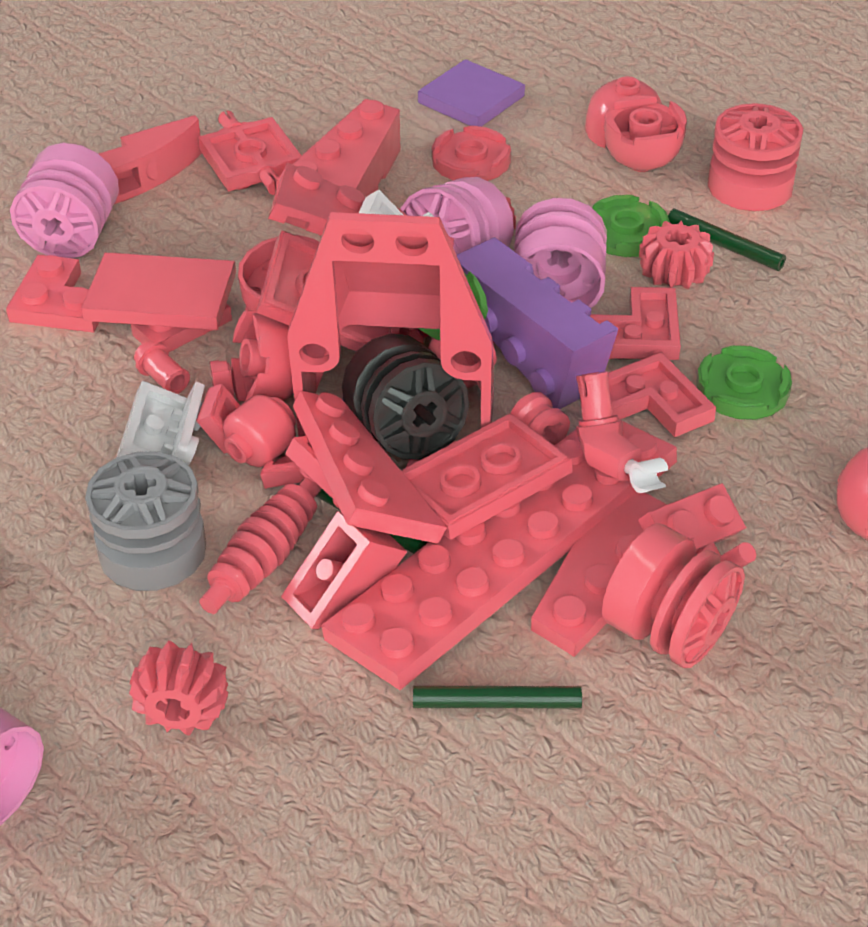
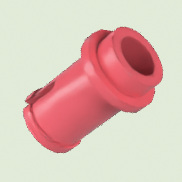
(154, 361)

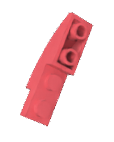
(153, 156)

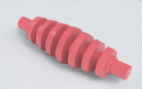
(260, 544)

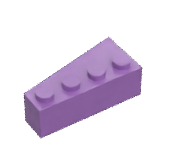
(537, 325)

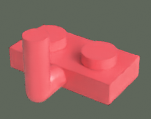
(705, 520)

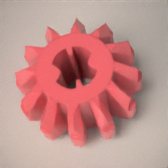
(676, 254)
(179, 688)

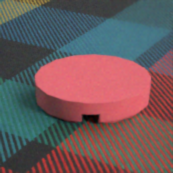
(471, 153)

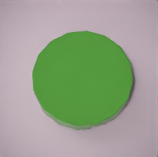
(628, 222)
(744, 382)

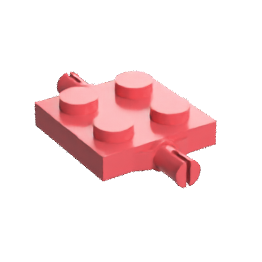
(248, 152)

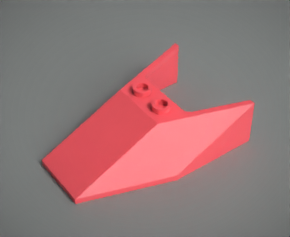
(388, 276)

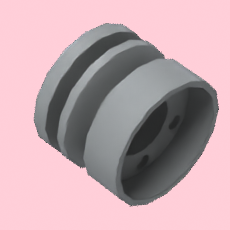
(146, 520)

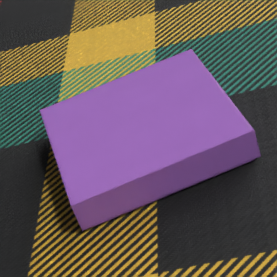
(471, 93)

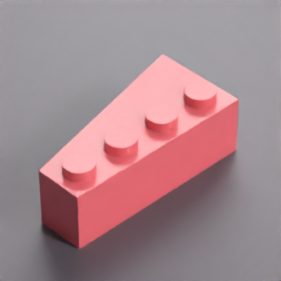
(356, 149)

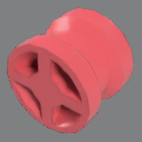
(538, 414)

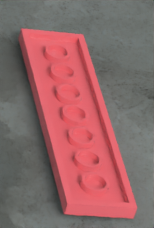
(460, 582)

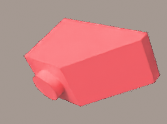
(340, 569)

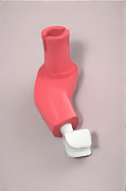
(603, 439)

